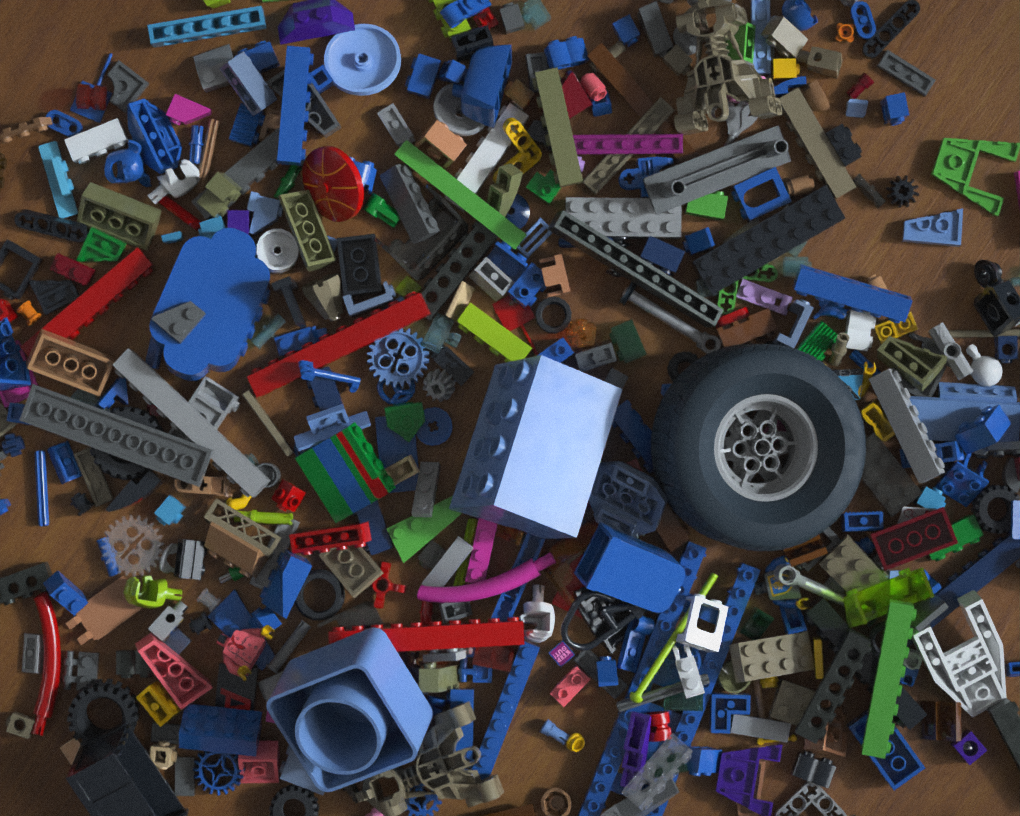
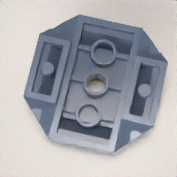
(627, 499)

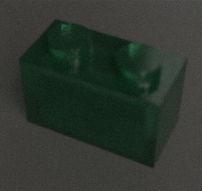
(627, 341)

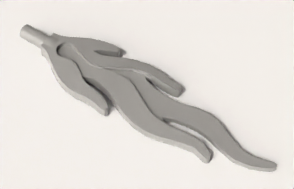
(738, 116)

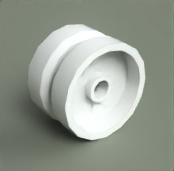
(277, 239)

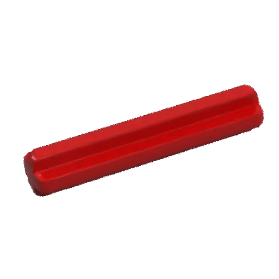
(180, 212)

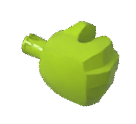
(152, 593)

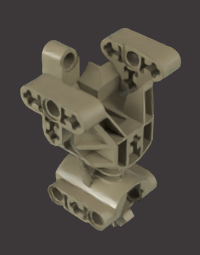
(718, 73)
(438, 769)

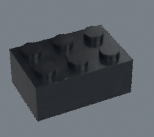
(359, 265)

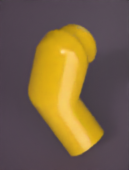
(238, 503)

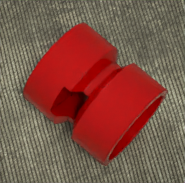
(659, 726)

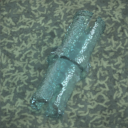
(268, 331)

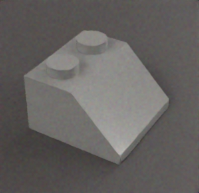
(208, 67)

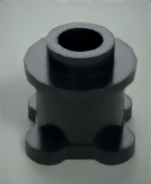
(81, 503)
(200, 623)

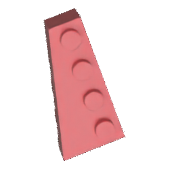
(175, 673)

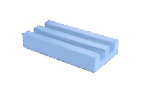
(545, 226)

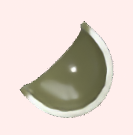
(727, 679)

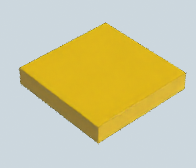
(818, 657)

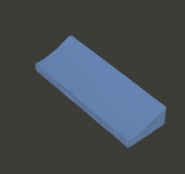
(945, 415)

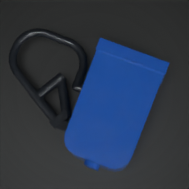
(625, 570)

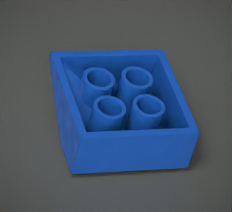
(285, 582)

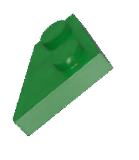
(101, 247)

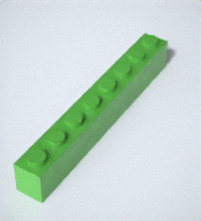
(887, 678)

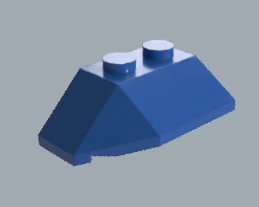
(155, 134)

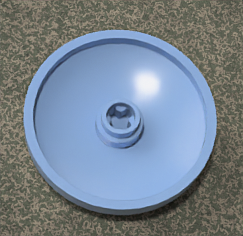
(363, 60)

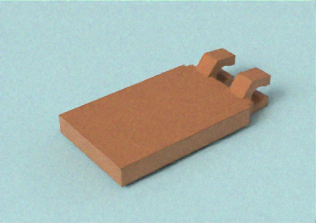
(104, 612)

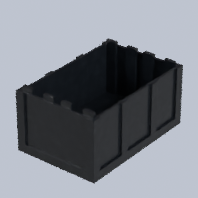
(120, 779)

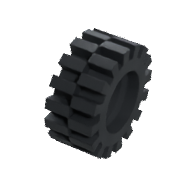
(678, 358)

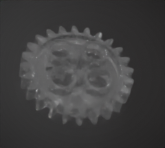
(145, 557)

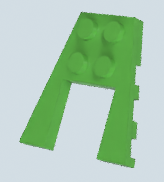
(956, 164)

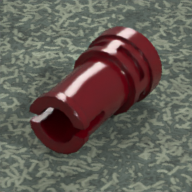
(862, 83)

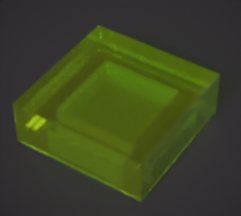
(407, 286)

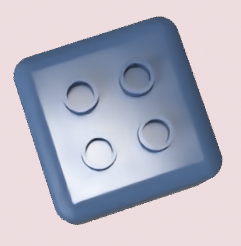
(350, 710)

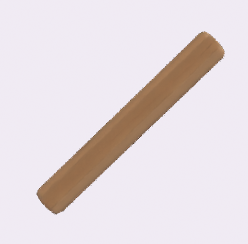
(207, 155)

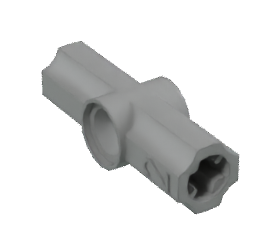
(956, 362)

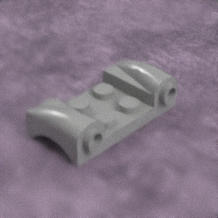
(212, 403)

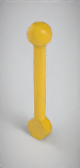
(761, 741)

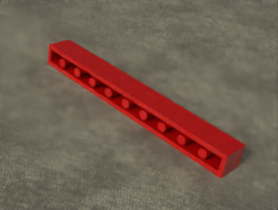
(339, 344)
(445, 636)

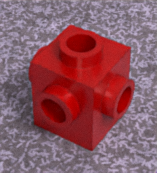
(288, 496)

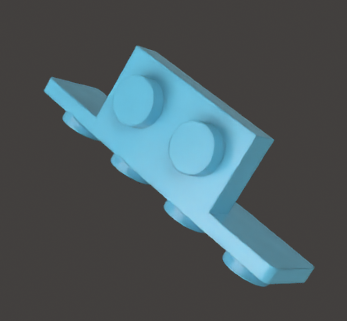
(58, 179)

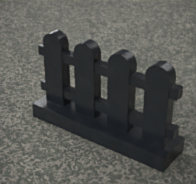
(286, 287)

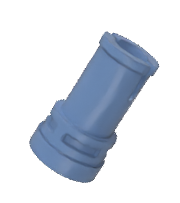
(551, 730)

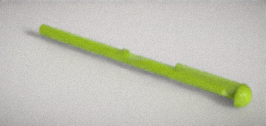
(636, 697)

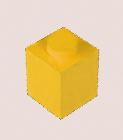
(784, 69)

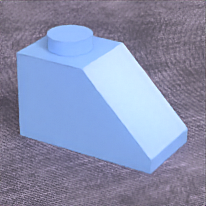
(265, 214)

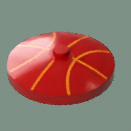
(333, 183)

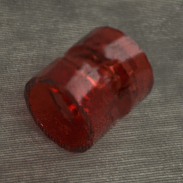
(91, 97)

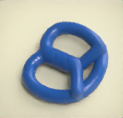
(398, 391)

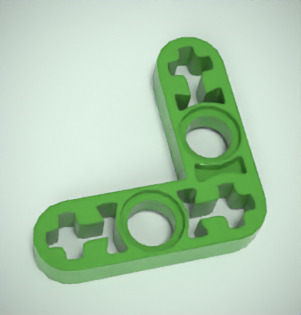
(763, 278)

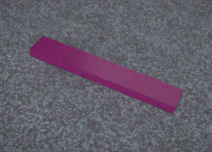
(629, 143)

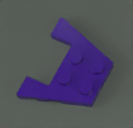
(739, 775)

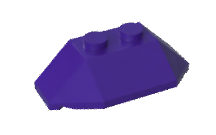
(314, 20)

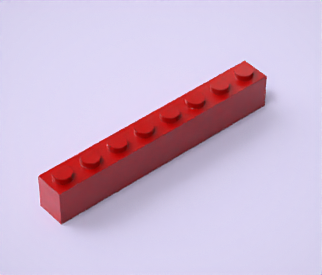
(98, 298)

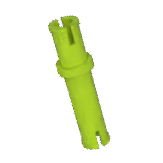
(266, 517)

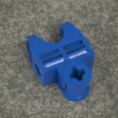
(653, 164)

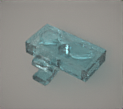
(439, 333)

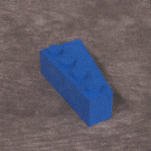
(635, 432)

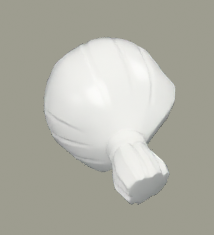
(985, 369)

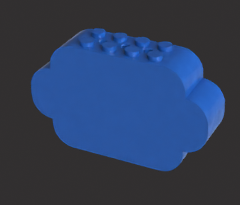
(229, 287)

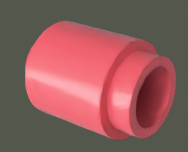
(593, 86)

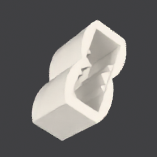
(859, 329)

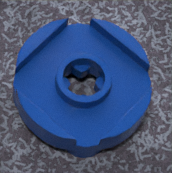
(443, 422)

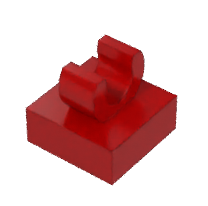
(486, 18)

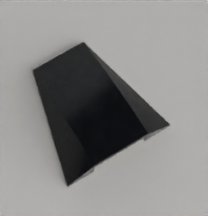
(595, 621)

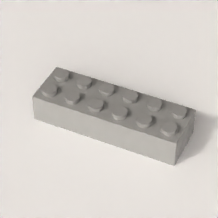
(625, 217)

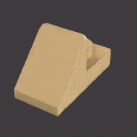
(402, 469)

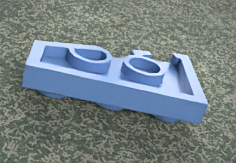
(936, 230)

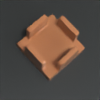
(555, 276)

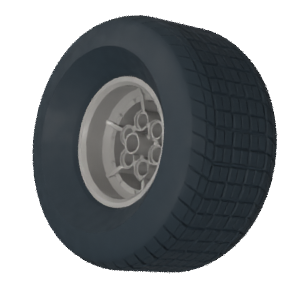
(821, 437)

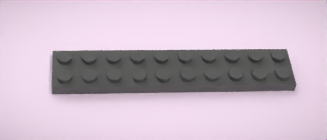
(116, 435)

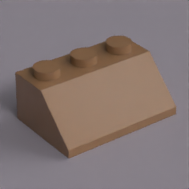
(234, 551)

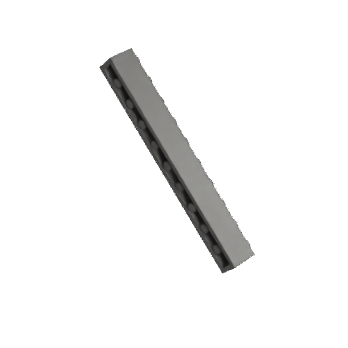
(191, 422)

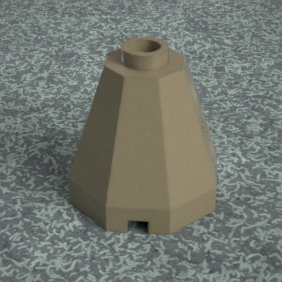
(325, 296)

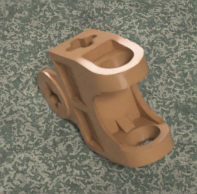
(214, 486)

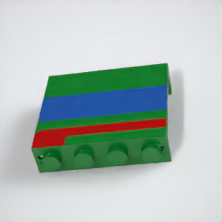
(345, 472)

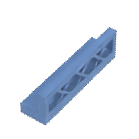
(977, 392)

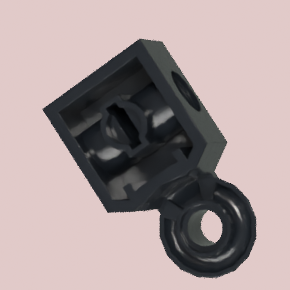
(999, 301)

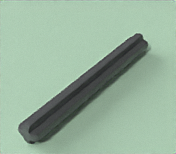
(657, 694)

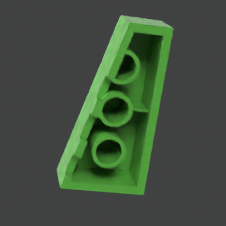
(416, 532)

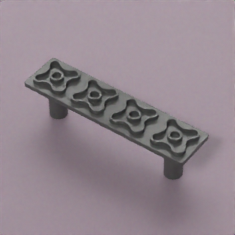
(717, 169)

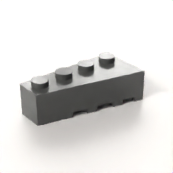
(319, 113)

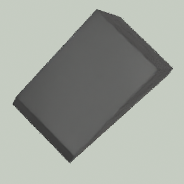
(455, 611)

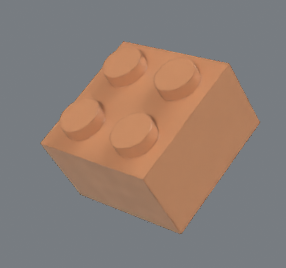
(440, 144)

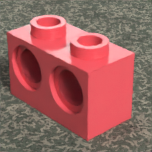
(570, 685)

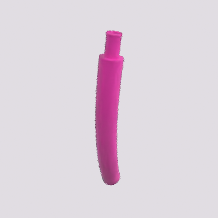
(502, 583)

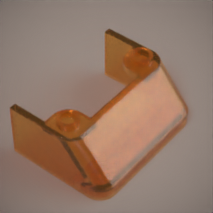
(566, 552)

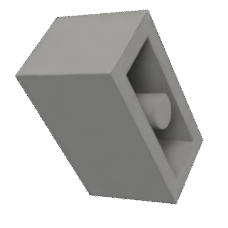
(491, 279)

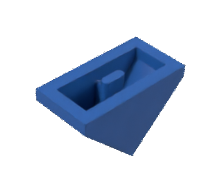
(792, 620)

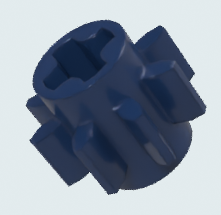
(13, 444)

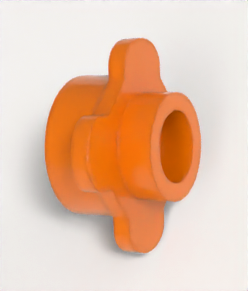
(849, 28)

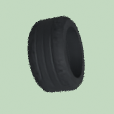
(339, 599)

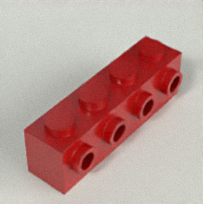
(330, 537)

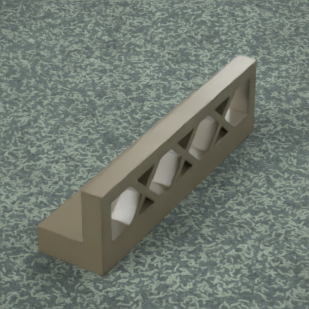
(209, 517)

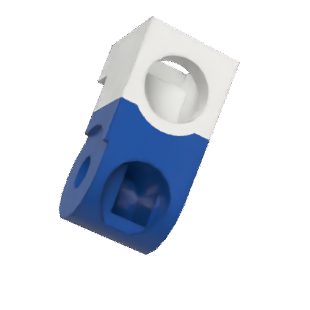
(912, 667)

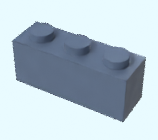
(248, 83)

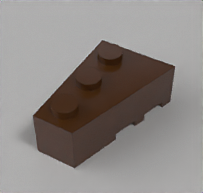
(747, 329)

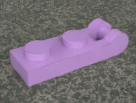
(763, 297)

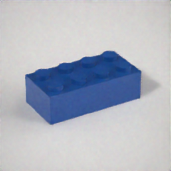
(220, 730)
(899, 764)

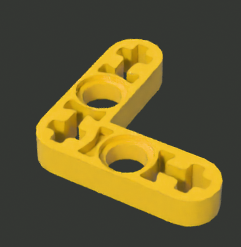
(523, 155)

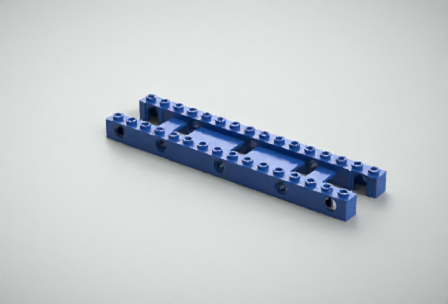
(686, 723)

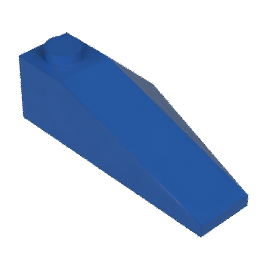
(12, 367)

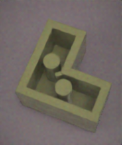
(219, 194)

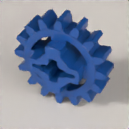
(422, 807)

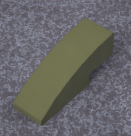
(505, 189)

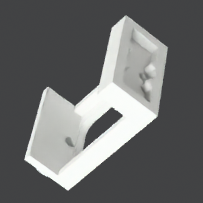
(698, 638)

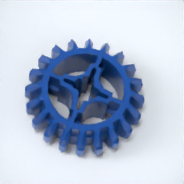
(211, 767)

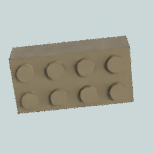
(771, 657)

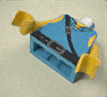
(857, 379)

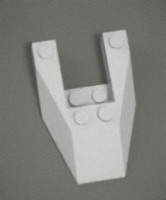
(972, 670)

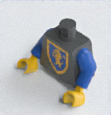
(779, 593)

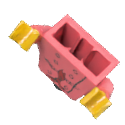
(244, 649)

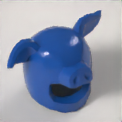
(129, 165)

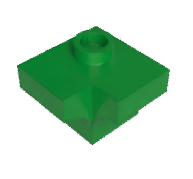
(544, 187)

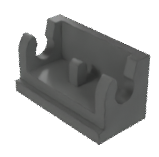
(595, 355)

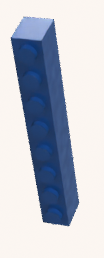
(506, 707)

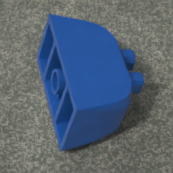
(484, 83)

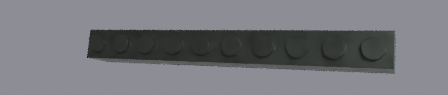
(635, 269)

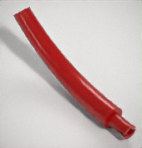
(51, 663)

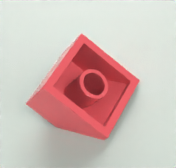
(263, 767)

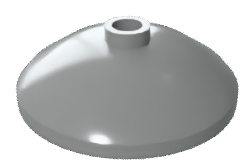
(445, 111)

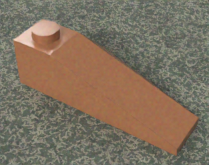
(835, 739)

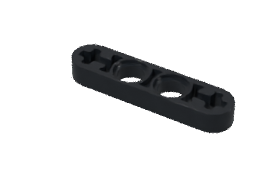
(891, 29)
(51, 228)

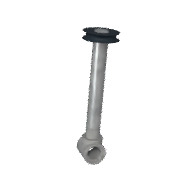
(668, 318)
(796, 579)

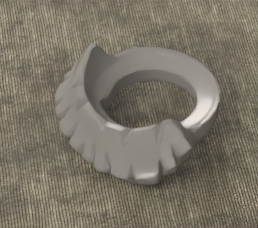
(164, 565)

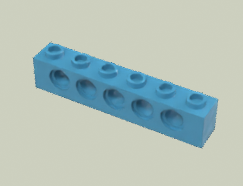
(207, 26)

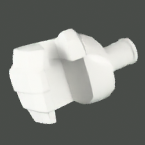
(172, 185)
(539, 614)

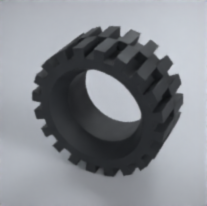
(78, 709)

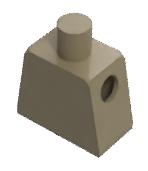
(829, 64)

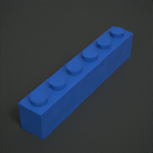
(294, 105)
(852, 293)

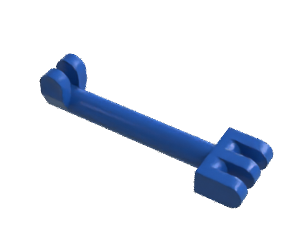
(308, 372)

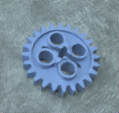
(414, 363)

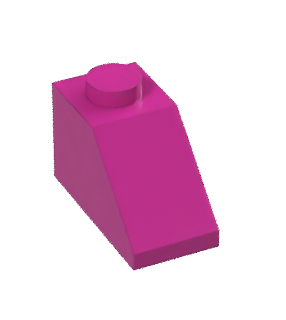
(186, 111)

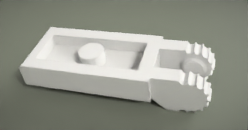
(688, 673)

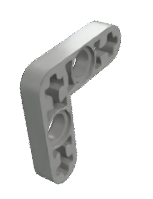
(813, 798)

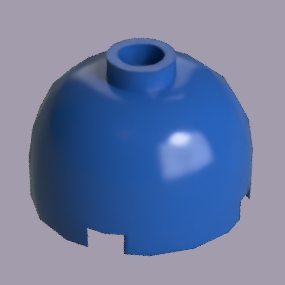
(798, 14)

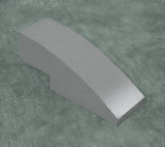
(448, 563)

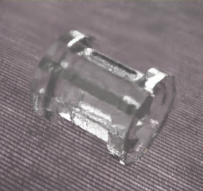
(208, 600)

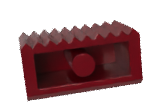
(72, 270)

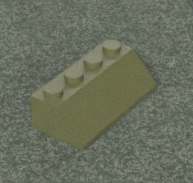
(118, 216)
(307, 229)

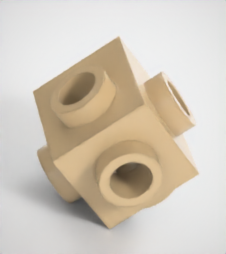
(157, 757)

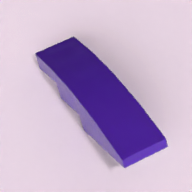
(635, 746)

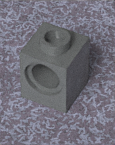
(511, 18)

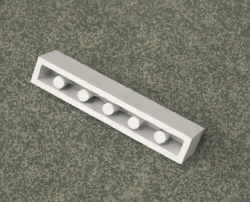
(489, 152)

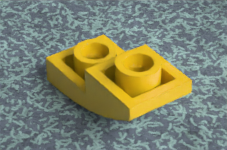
(895, 330)

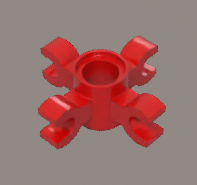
(380, 596)

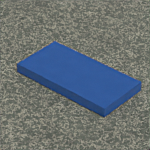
(393, 449)

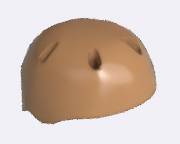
(556, 802)

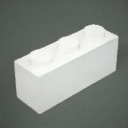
(96, 141)

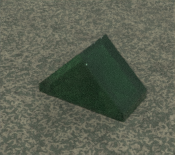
(756, 624)

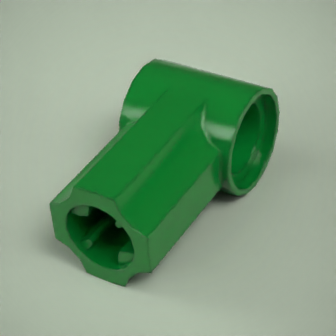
(379, 208)

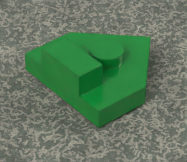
(405, 418)

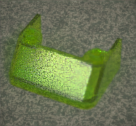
(874, 600)

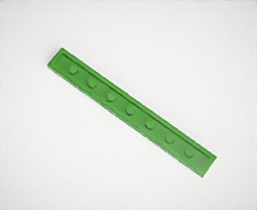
(460, 194)

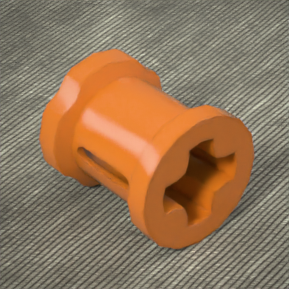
(29, 313)

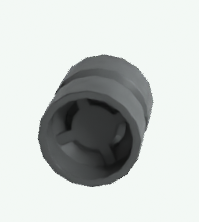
(271, 472)

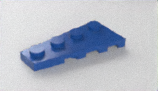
(233, 616)

